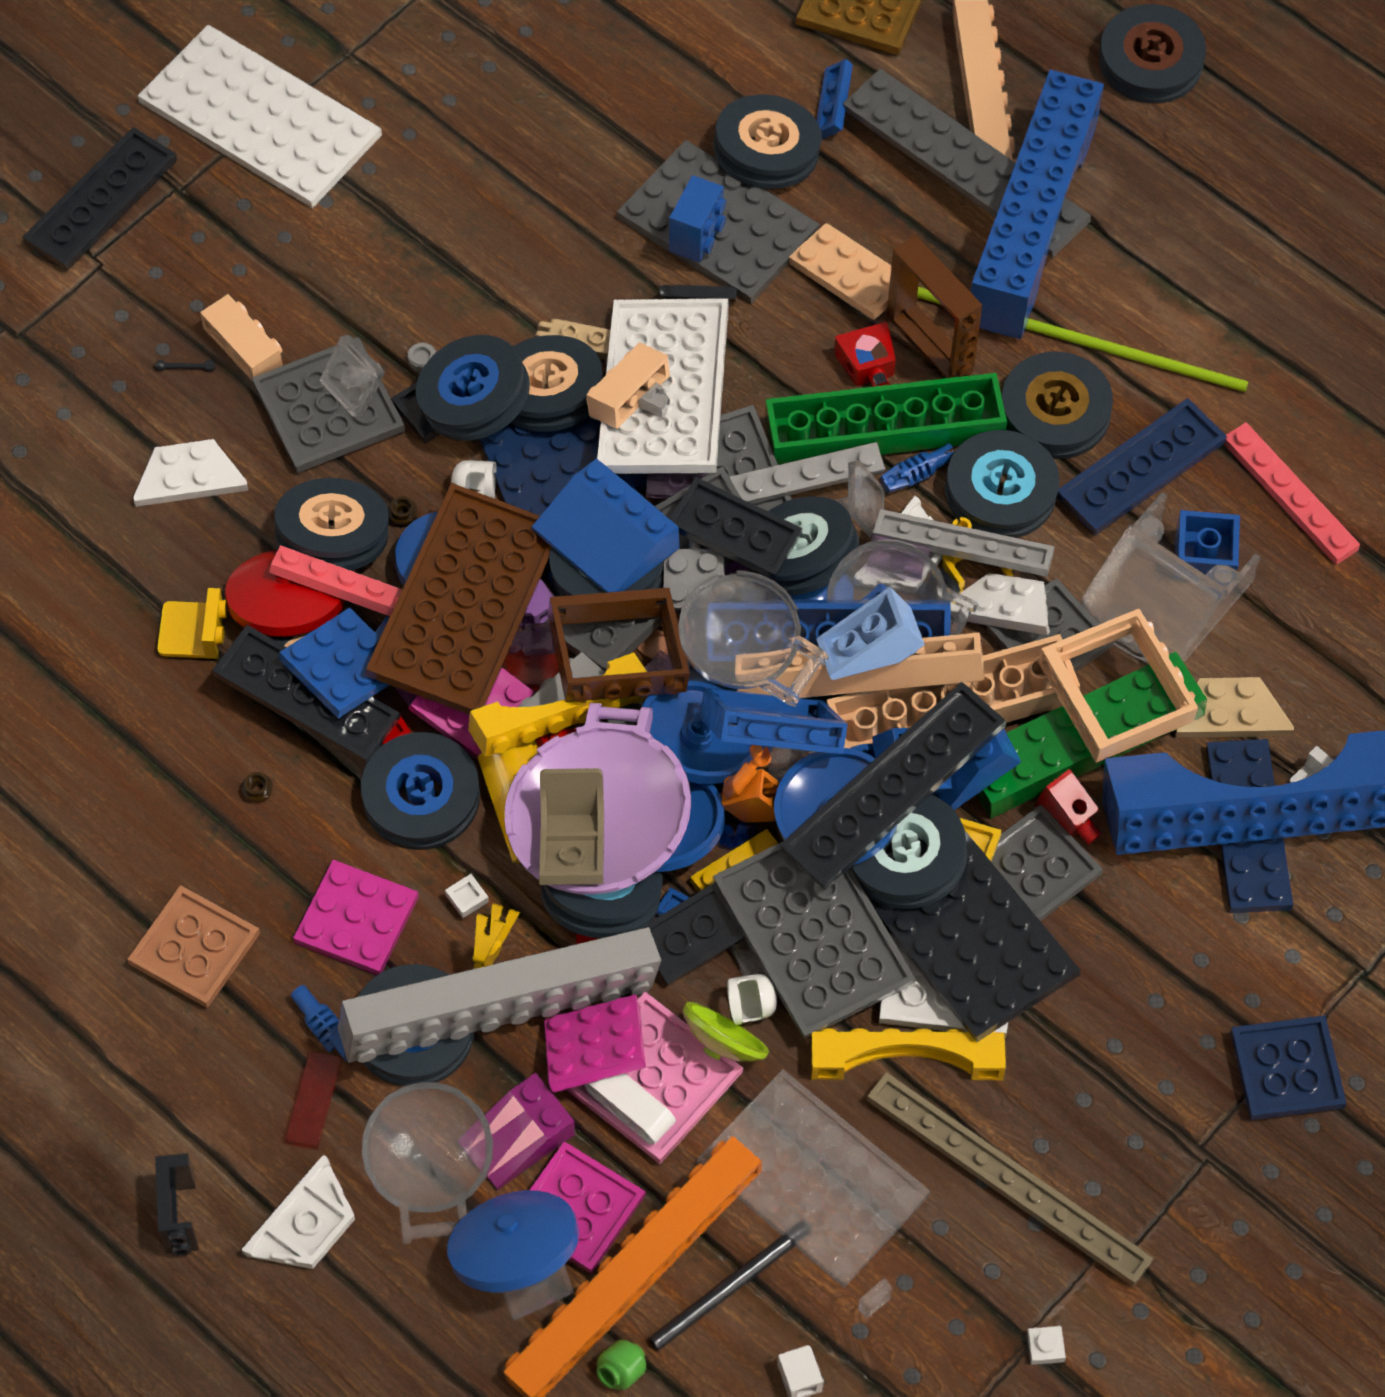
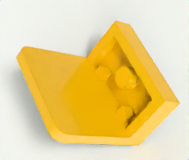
(193, 627)

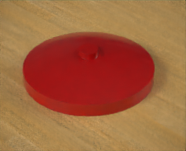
(275, 603)

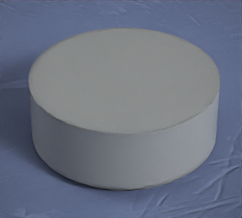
(419, 355)

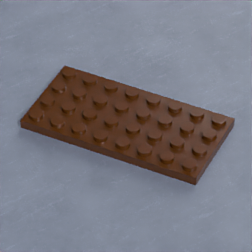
(462, 602)

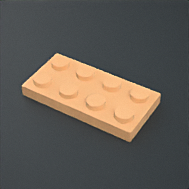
(845, 270)

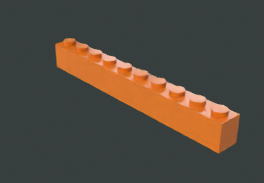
(633, 1269)

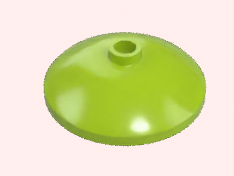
(722, 1036)

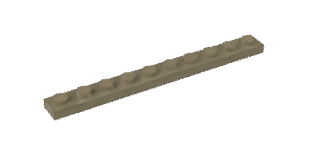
(1010, 1179)

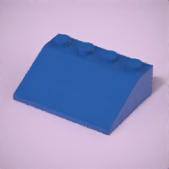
(607, 529)

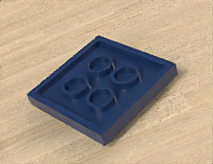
(1288, 1067)

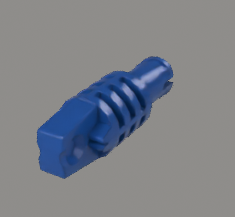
(915, 469)
(319, 1020)

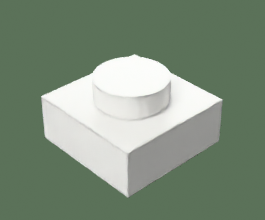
(466, 896)
(1046, 1345)

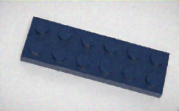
(1141, 466)
(1258, 869)

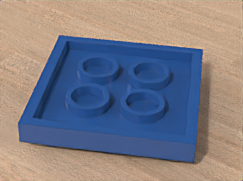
(334, 662)

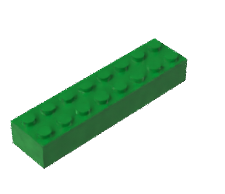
(894, 416)
(1053, 745)

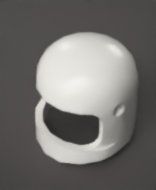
(476, 475)
(751, 998)

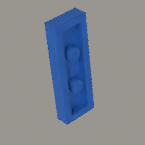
(833, 95)

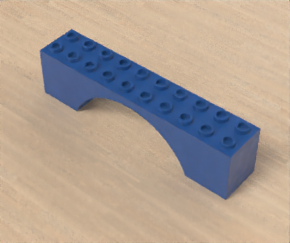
(1032, 202)
(1163, 806)

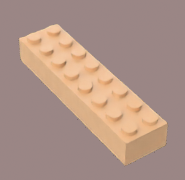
(1011, 686)

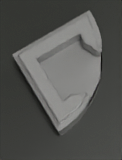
(655, 401)

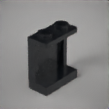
(173, 1175)

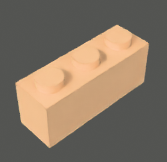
(241, 337)
(618, 392)

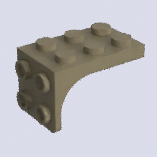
(571, 826)

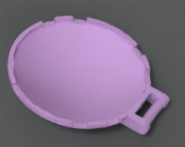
(643, 796)

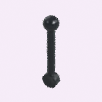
(208, 366)

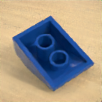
(981, 770)

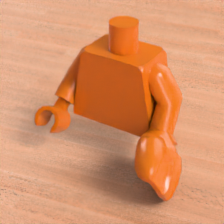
(751, 791)

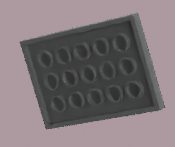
(757, 229)
(813, 943)

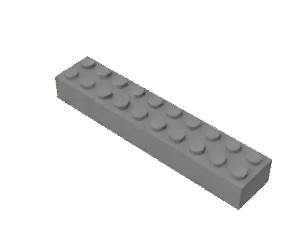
(498, 995)

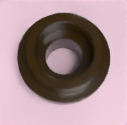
(402, 504)
(257, 779)

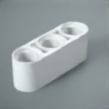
(633, 1106)

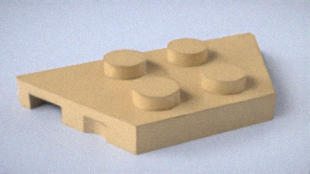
(1237, 710)

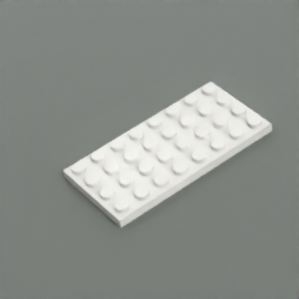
(260, 116)
(695, 342)

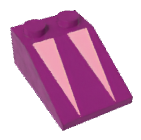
(525, 1129)

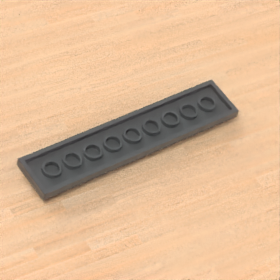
(947, 149)

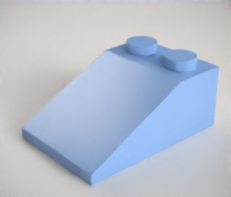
(871, 637)

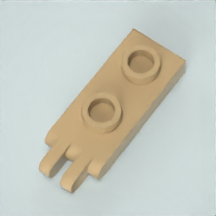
(595, 337)

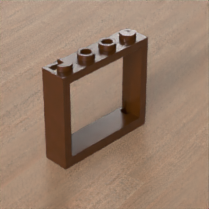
(915, 263)
(612, 607)

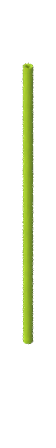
(1122, 351)

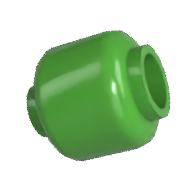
(621, 1365)

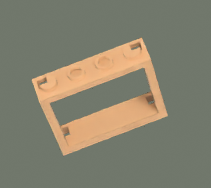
(1157, 655)

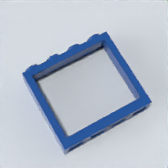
(771, 722)

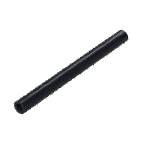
(720, 1292)

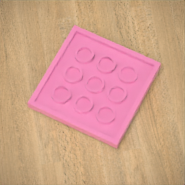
(675, 1074)

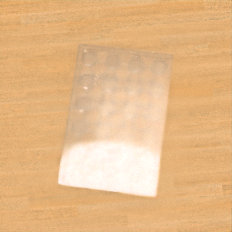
(821, 1179)

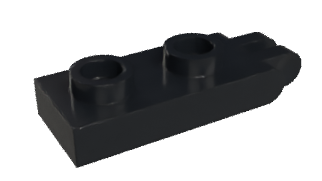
(698, 292)

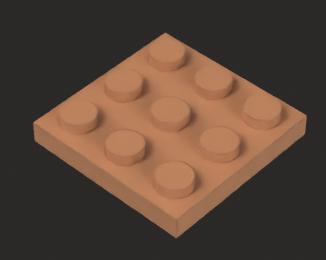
(194, 946)

